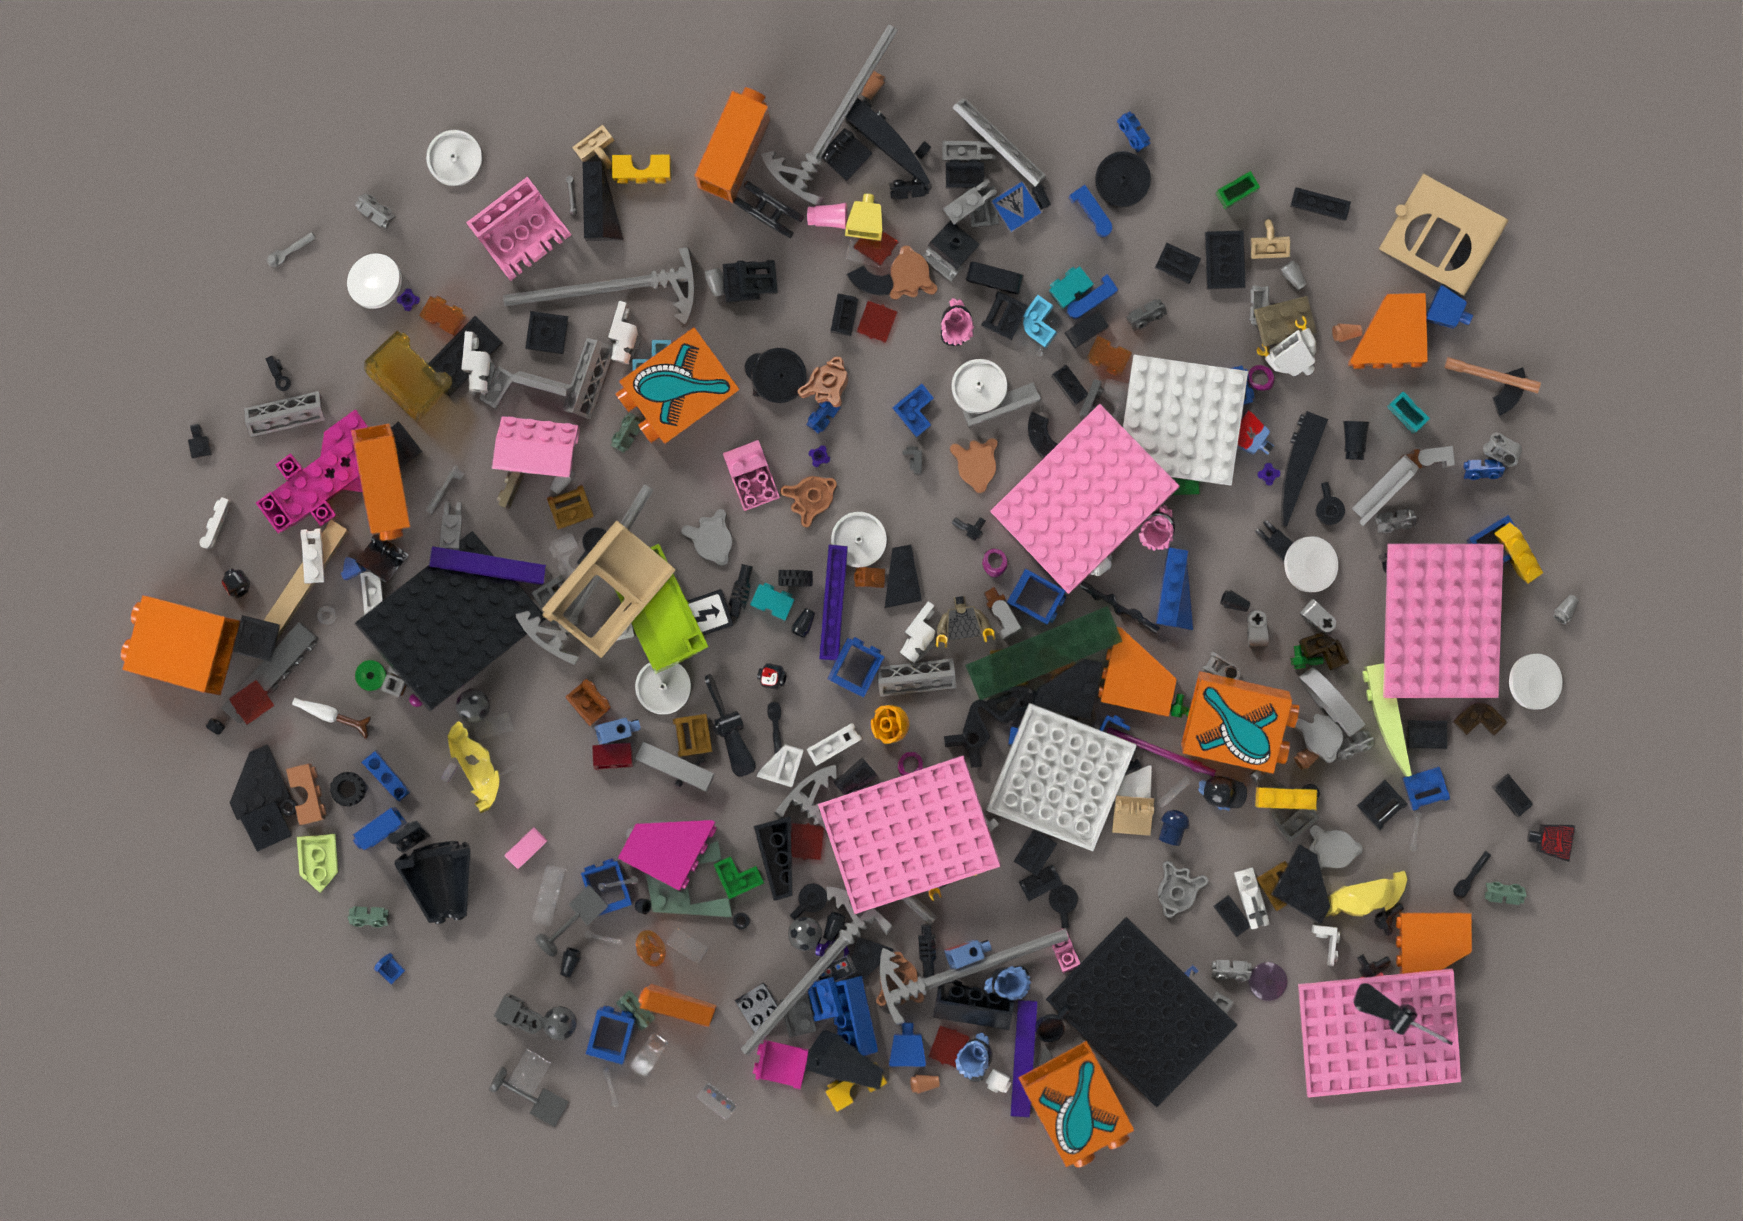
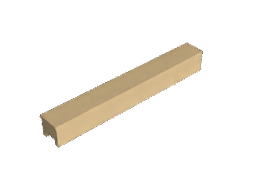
(296, 589)

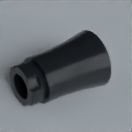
(1355, 439)

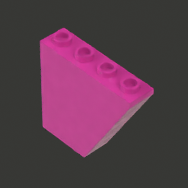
(668, 849)

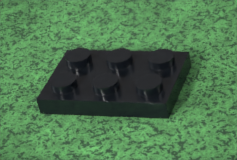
(1225, 260)

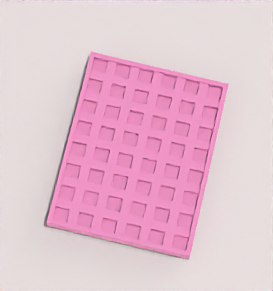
(1084, 498)
(1443, 620)
(909, 834)
(1361, 1053)

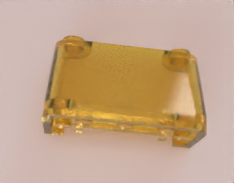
(406, 376)

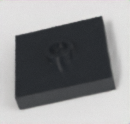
(953, 244)
(547, 332)
(256, 638)
(266, 826)

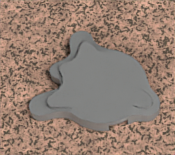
(712, 538)
(1321, 736)
(1333, 847)
(1177, 889)

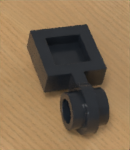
(275, 367)

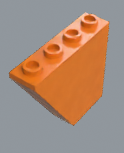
(1394, 334)
(1136, 679)
(1432, 940)
(676, 1005)

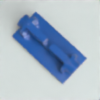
(1128, 125)
(818, 419)
(1474, 470)

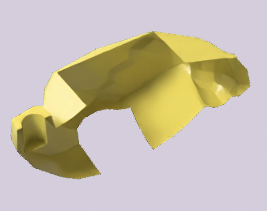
(463, 746)
(1368, 896)

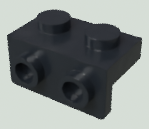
(964, 174)

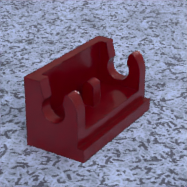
(612, 756)

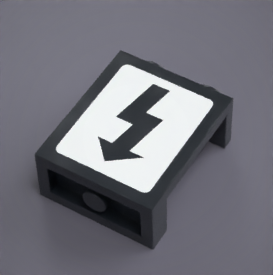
(711, 612)

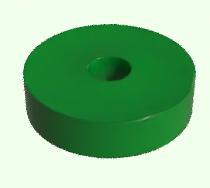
(362, 671)

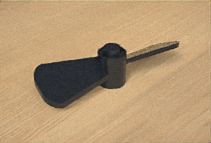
(728, 727)
(1400, 1018)

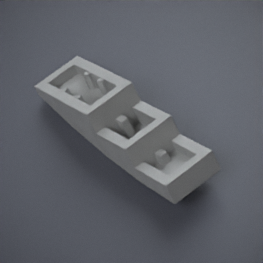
(1331, 700)
(675, 766)

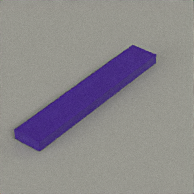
(487, 565)
(833, 602)
(1023, 1055)

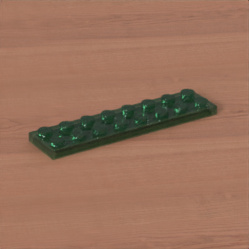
(1043, 653)

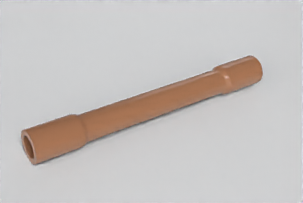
(1523, 383)

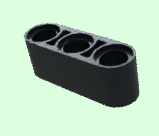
(994, 277)

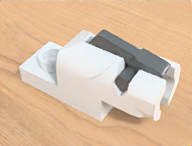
(625, 336)
(477, 364)
(920, 635)
(1251, 898)

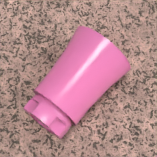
(828, 215)

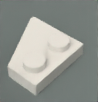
(782, 766)
(1136, 784)

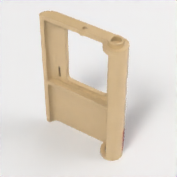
(628, 568)

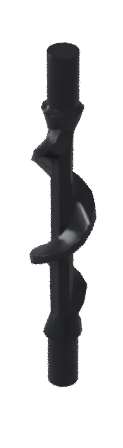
(1119, 609)

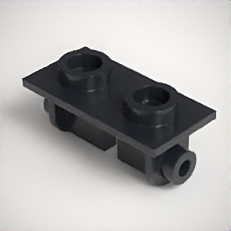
(902, 187)

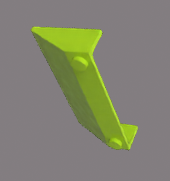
(667, 626)

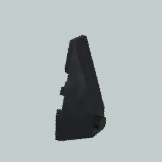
(839, 1060)

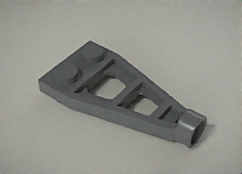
(1297, 821)

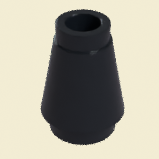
(1234, 601)
(802, 625)
(834, 924)
(570, 960)

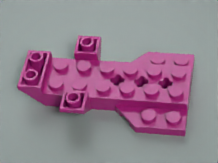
(309, 487)

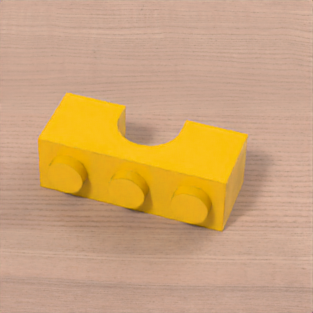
(657, 171)
(1522, 557)
(1286, 798)
(840, 1093)

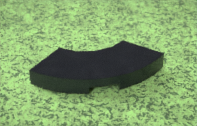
(871, 283)
(1510, 394)
(1039, 434)

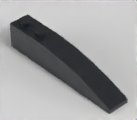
(881, 134)
(1299, 461)

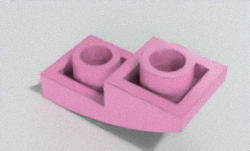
(525, 848)
(1066, 955)

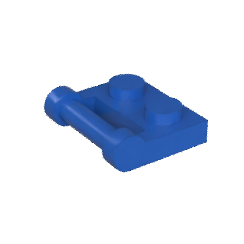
(1423, 782)
(828, 998)

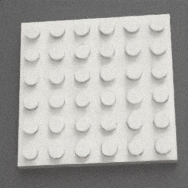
(1186, 416)
(1061, 777)

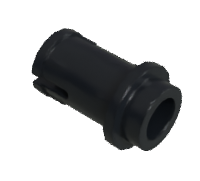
(1041, 197)

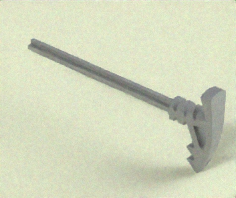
(800, 185)
(654, 280)
(559, 634)
(798, 797)
(845, 938)
(924, 984)

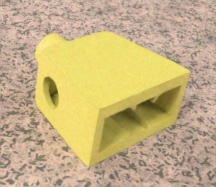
(865, 219)

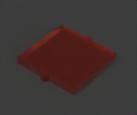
(876, 249)
(876, 321)
(251, 702)
(806, 841)
(947, 1045)

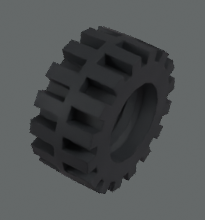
(795, 578)
(356, 780)

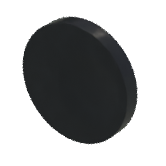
(1122, 179)
(778, 375)

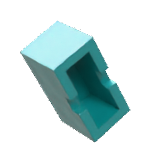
(1065, 290)
(1408, 412)
(777, 602)

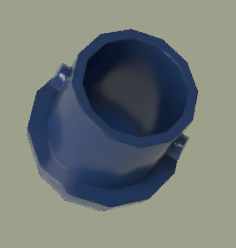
(1173, 827)

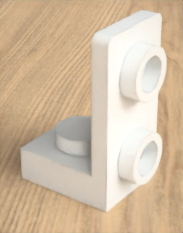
(1323, 932)

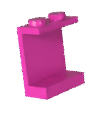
(781, 1063)

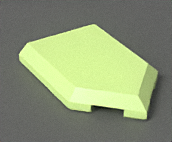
(318, 859)

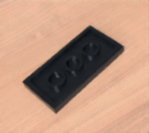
(450, 357)

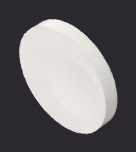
(454, 157)
(374, 281)
(979, 386)
(862, 535)
(1311, 564)
(1535, 681)
(664, 691)

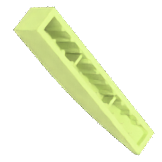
(1387, 716)

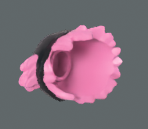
(956, 324)
(1158, 529)

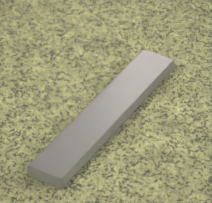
(999, 142)

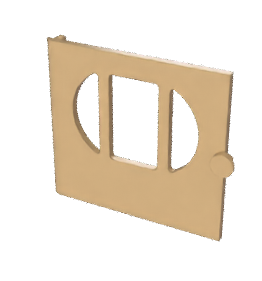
(1445, 203)

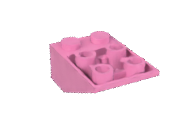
(751, 475)

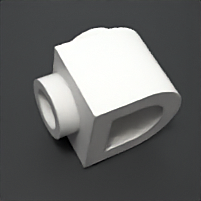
(998, 1081)

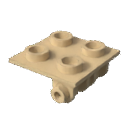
(1133, 815)

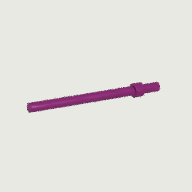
(1195, 765)

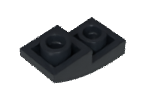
(1086, 329)

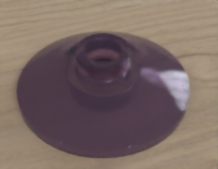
(1260, 974)

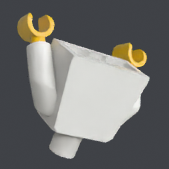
(1293, 353)

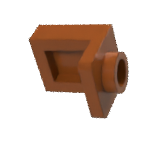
(869, 577)

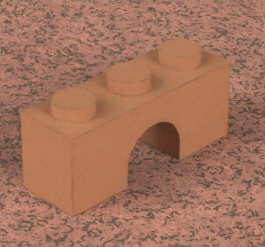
(305, 777)

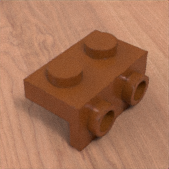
(588, 702)

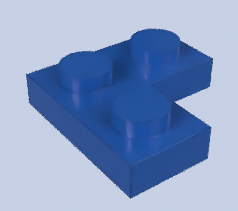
(909, 410)

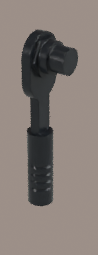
(774, 715)
(1464, 885)

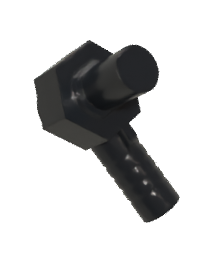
(973, 531)
(1383, 919)
(1368, 969)

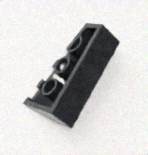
(598, 206)
(776, 853)
(972, 1006)

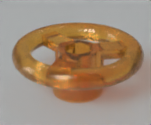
(647, 948)

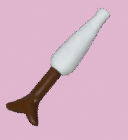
(331, 715)

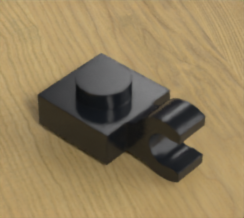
(199, 445)

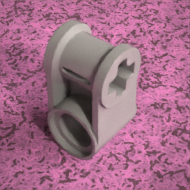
(1504, 450)
(1315, 614)
(1257, 633)
(1220, 667)

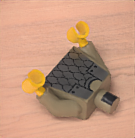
(962, 623)

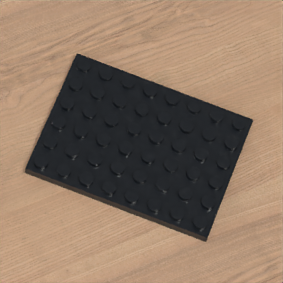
(447, 626)
(1142, 1012)

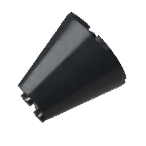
(438, 879)

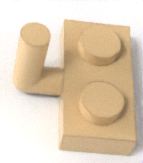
(593, 145)
(1270, 246)

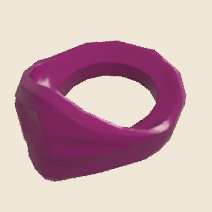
(1270, 376)
(994, 572)
(909, 754)

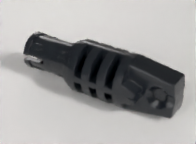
(740, 590)
(927, 950)

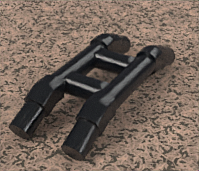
(766, 198)

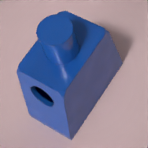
(1447, 309)
(907, 1048)

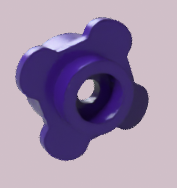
(403, 299)
(814, 454)
(1268, 479)

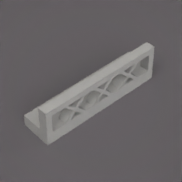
(584, 377)
(1014, 400)
(284, 417)
(1385, 489)
(916, 681)

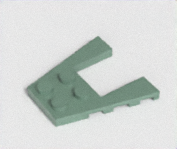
(670, 900)

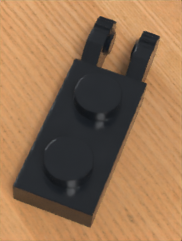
(1277, 542)

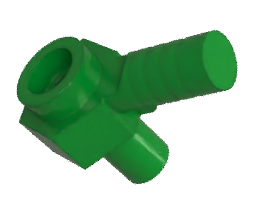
(1299, 661)
(1178, 709)

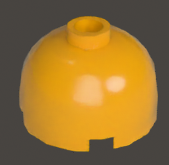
(890, 724)

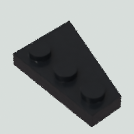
(902, 579)

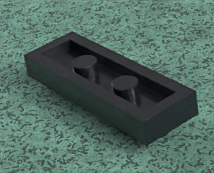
(1320, 204)

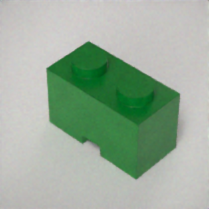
(1237, 190)

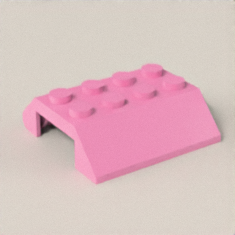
(518, 227)
(535, 446)

